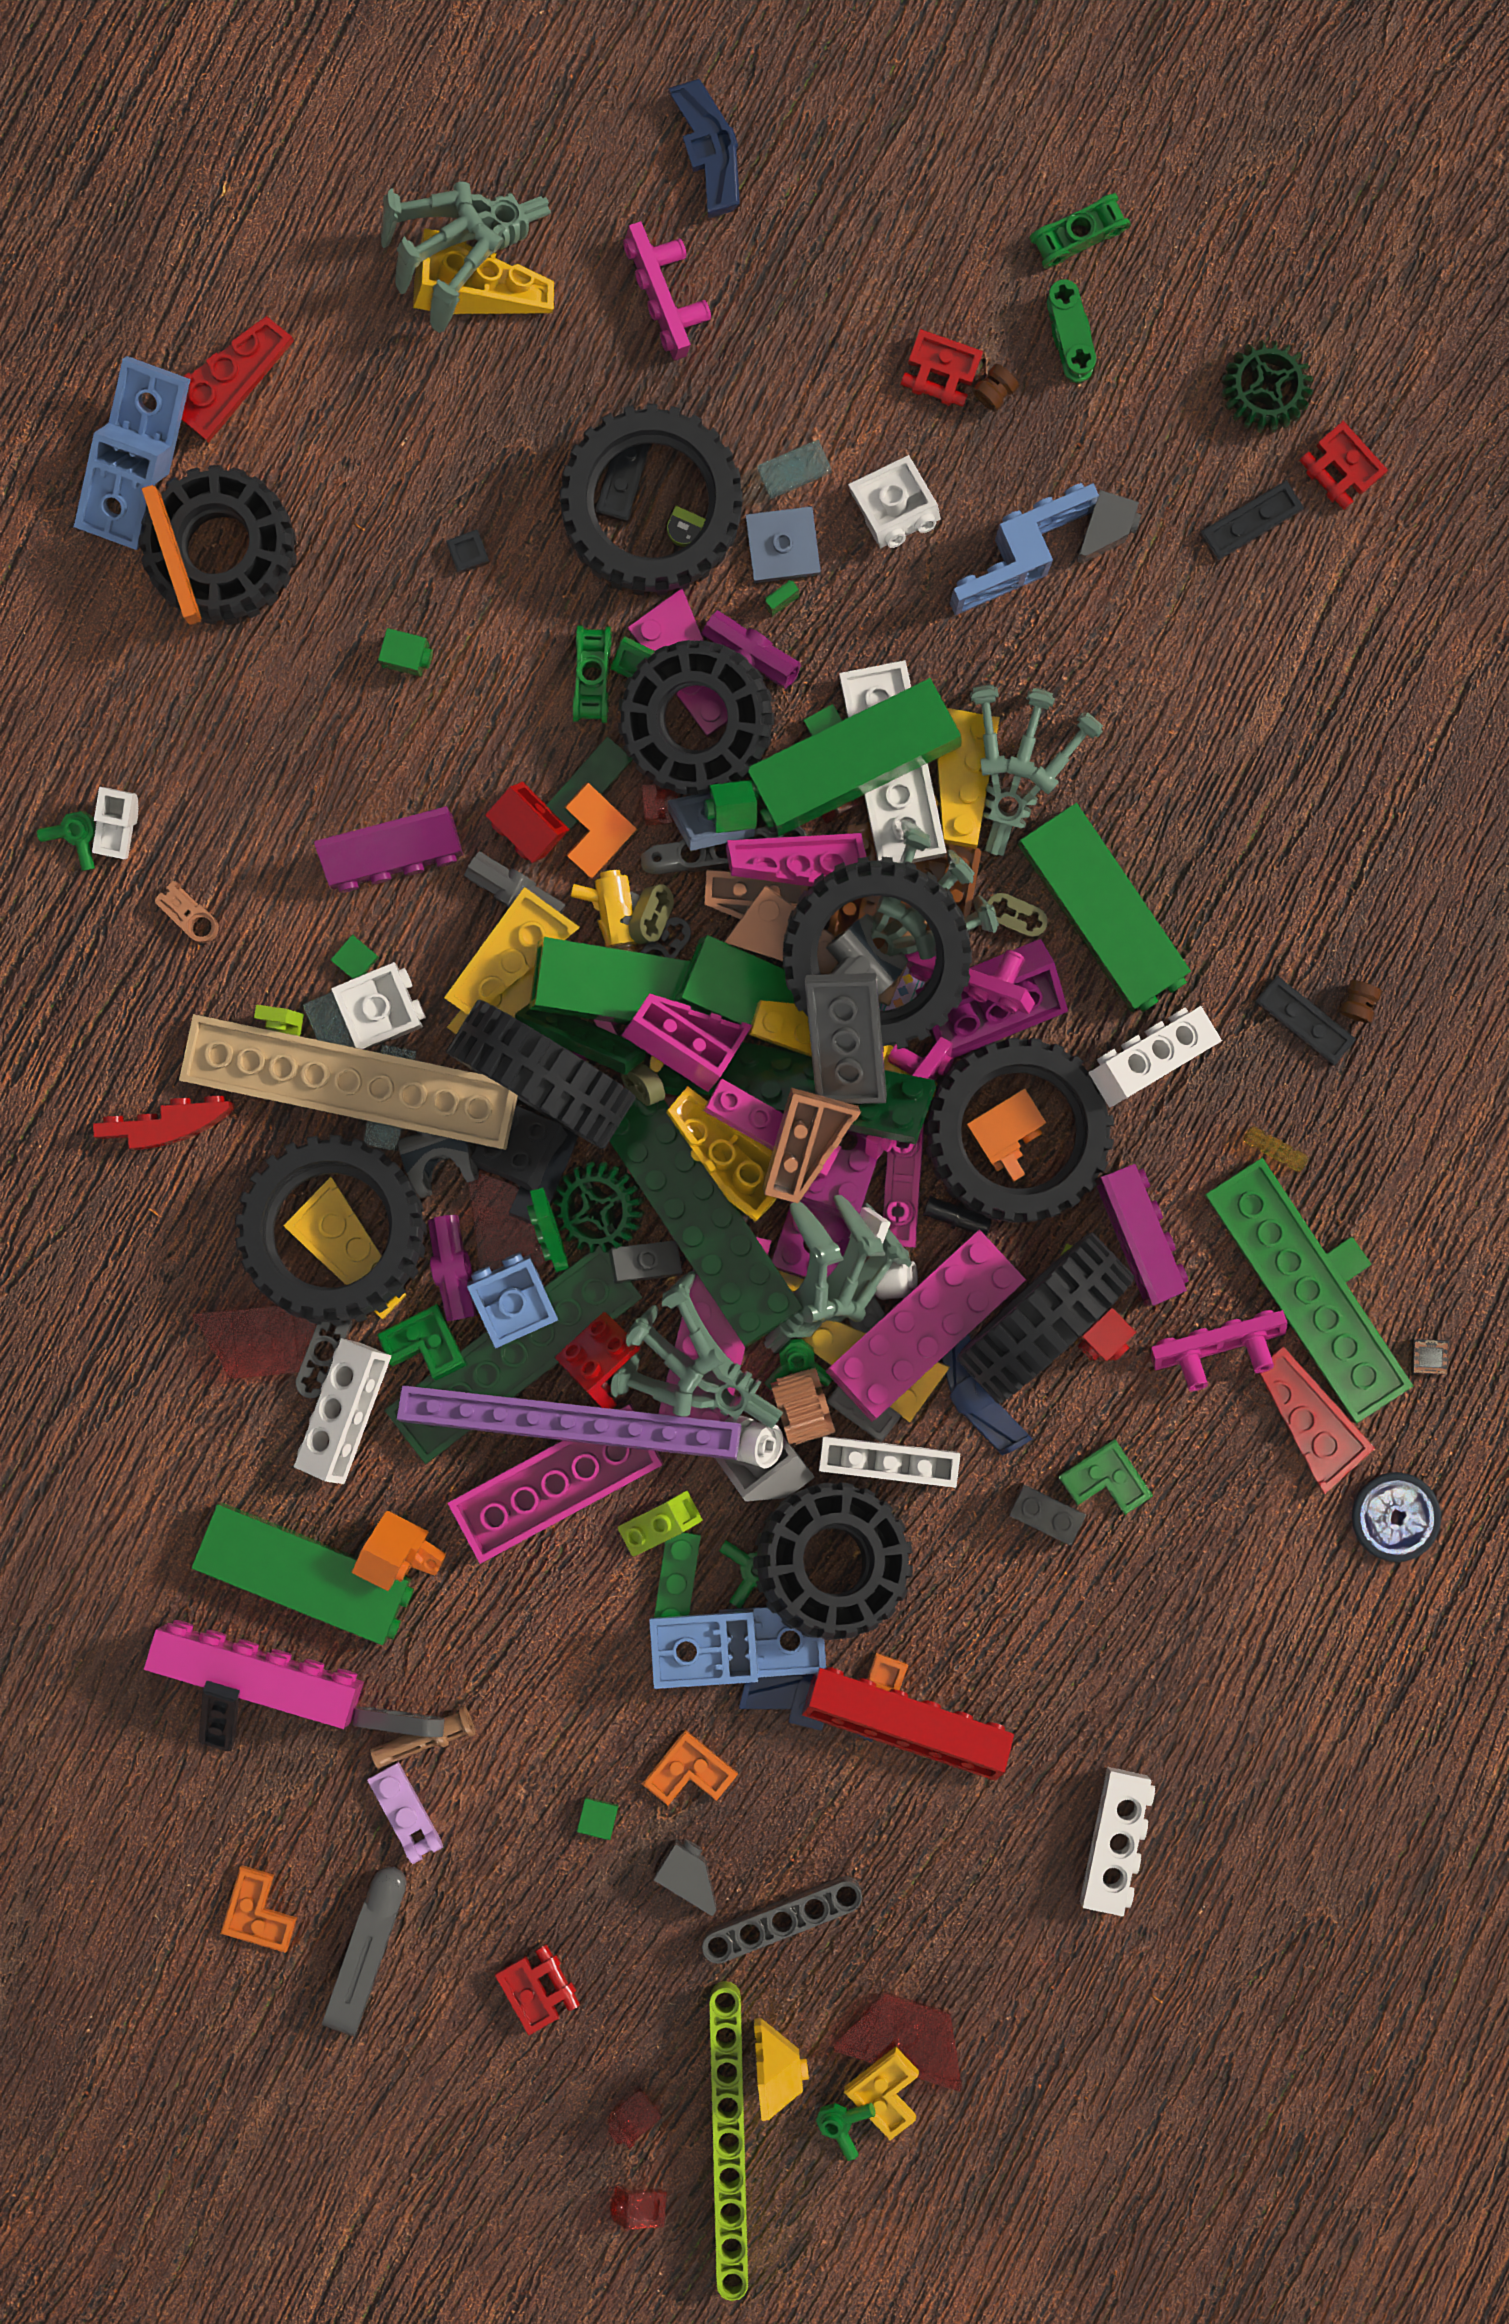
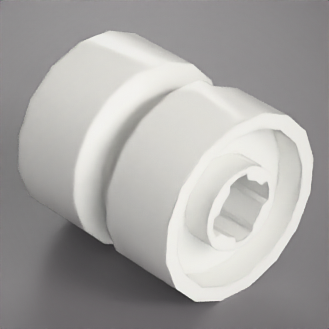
(758, 1442)

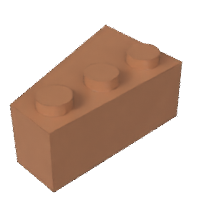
(736, 894)
(764, 929)
(805, 1140)

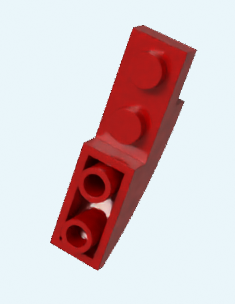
(177, 1123)

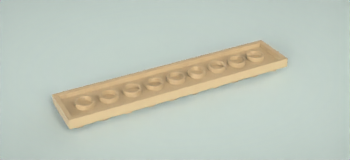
(348, 1081)

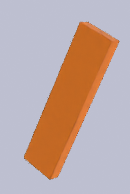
(171, 554)

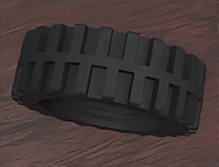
(667, 429)
(921, 893)
(541, 1073)
(1090, 1117)
(286, 1174)
(1045, 1318)

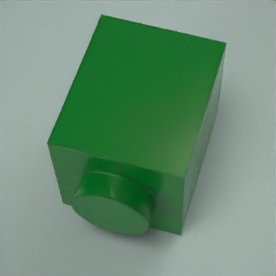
(405, 652)
(732, 806)

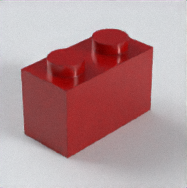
(526, 822)

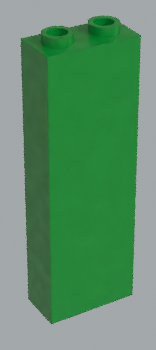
(853, 757)
(1104, 908)
(600, 980)
(731, 982)
(298, 1574)

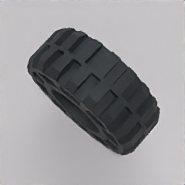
(269, 552)
(645, 707)
(882, 1552)

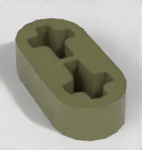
(1019, 908)
(647, 911)
(644, 1084)

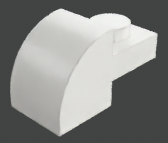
(115, 818)

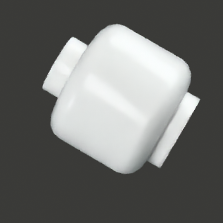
(897, 1282)

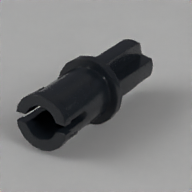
(956, 1216)

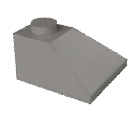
(768, 1483)

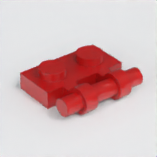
(944, 358)
(1350, 458)
(528, 1995)

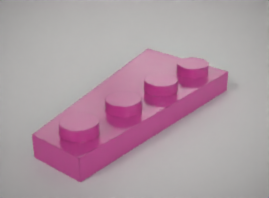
(793, 858)

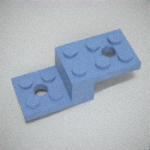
(131, 451)
(1023, 547)
(730, 1649)

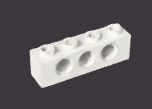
(1154, 1056)
(356, 1401)
(889, 1461)
(1114, 1897)

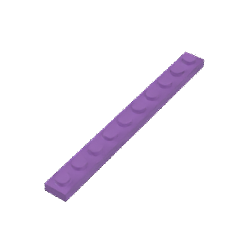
(569, 1422)

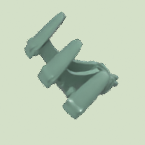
(476, 219)
(1021, 765)
(910, 919)
(849, 1285)
(710, 1372)

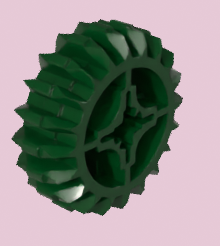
(1257, 362)
(593, 1195)

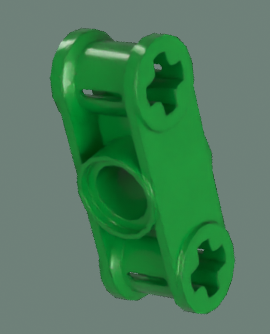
(1101, 219)
(1071, 331)
(592, 651)

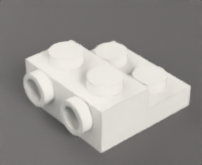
(895, 502)
(378, 1006)

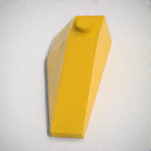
(489, 290)
(728, 1155)
(778, 2069)

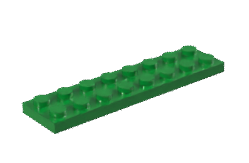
(1308, 1290)

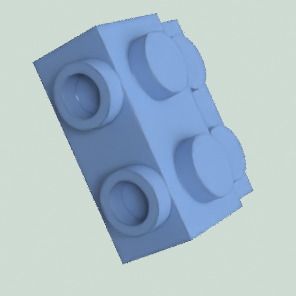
(511, 1299)

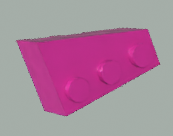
(685, 1039)

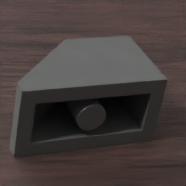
(1109, 525)
(688, 1875)

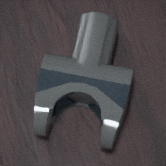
(858, 954)
(424, 1151)

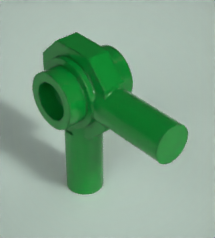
(78, 830)
(797, 1357)
(748, 1572)
(836, 2122)

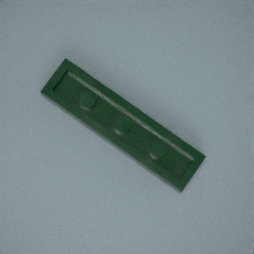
(584, 1039)

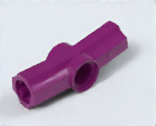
(755, 647)
(451, 1267)

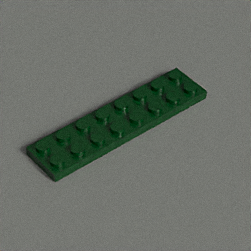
(772, 1073)
(704, 1223)
(505, 1371)

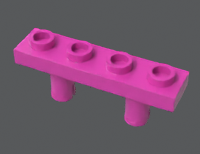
(660, 303)
(982, 987)
(930, 1067)
(751, 1117)
(903, 1189)
(1231, 1335)

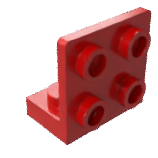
(596, 1357)

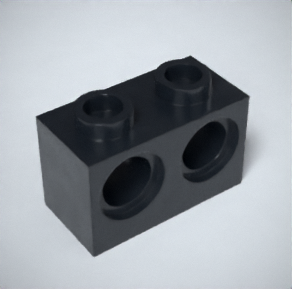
(1046, 1514)

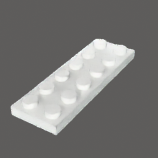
(903, 798)

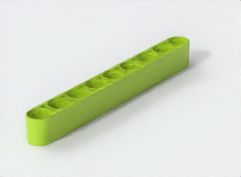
(728, 2157)

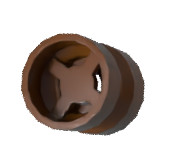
(995, 387)
(1360, 1001)

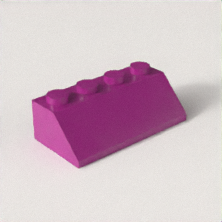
(389, 849)
(982, 1023)
(1141, 1235)

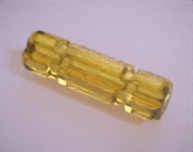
(1276, 1149)

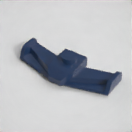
(709, 146)
(980, 1407)
(782, 1693)

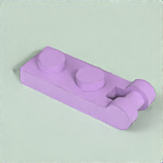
(404, 1811)

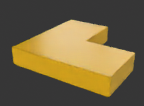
(880, 2087)

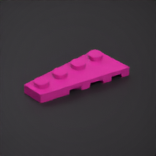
(665, 626)

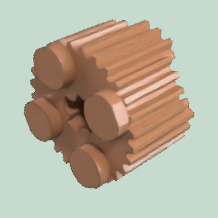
(803, 1406)

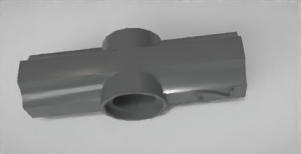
(504, 883)

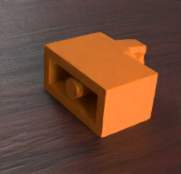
(1001, 1129)
(393, 1551)

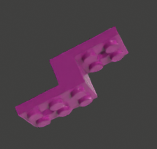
(847, 1177)

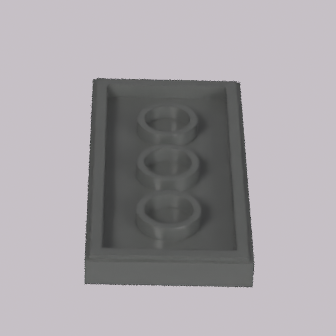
(846, 1037)

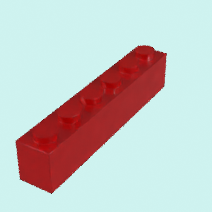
(908, 1723)

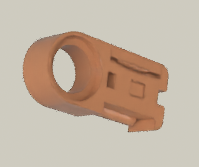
(185, 912)

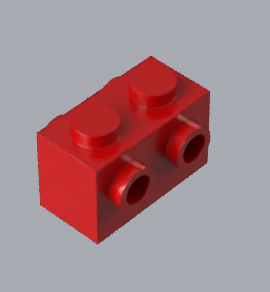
(1106, 1337)

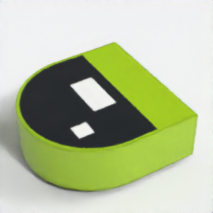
(683, 526)

